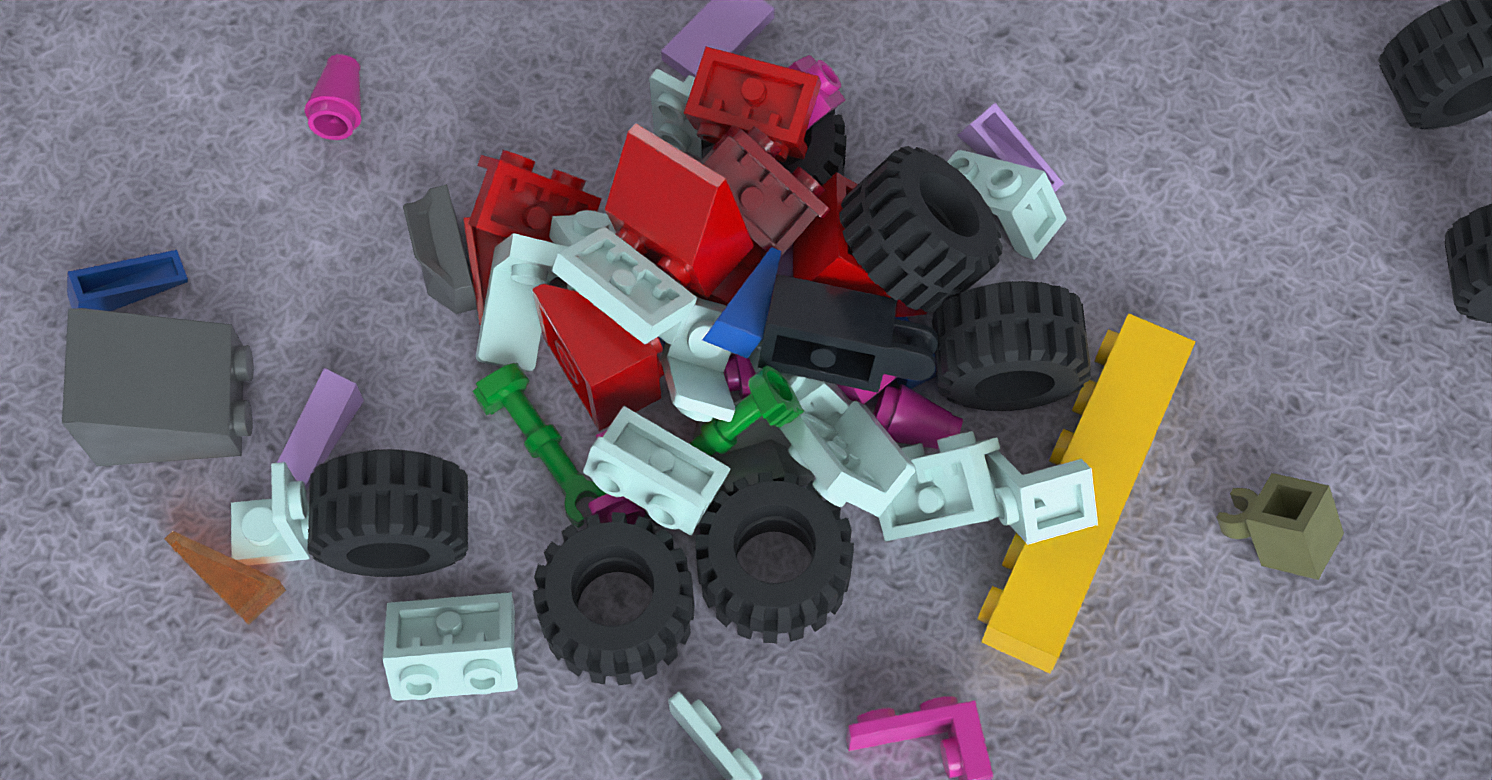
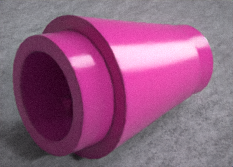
(336, 99)
(914, 418)

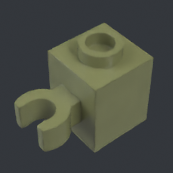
(1289, 523)

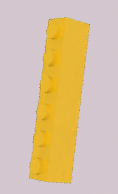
(1112, 438)

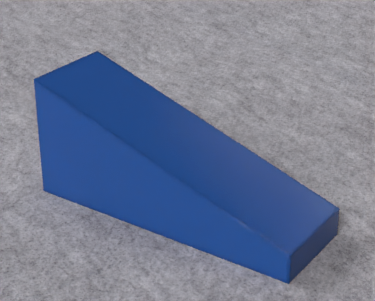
(125, 281)
(745, 317)

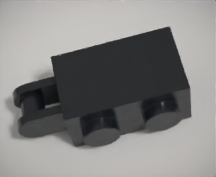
(843, 336)

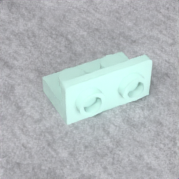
(626, 286)
(945, 490)
(450, 646)

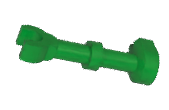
(506, 389)
(769, 398)

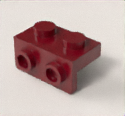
(769, 197)

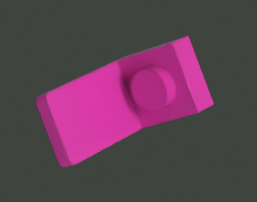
(962, 753)

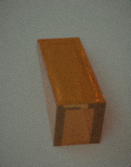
(237, 584)

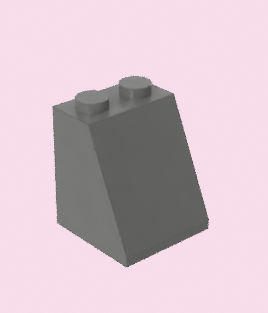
(154, 387)

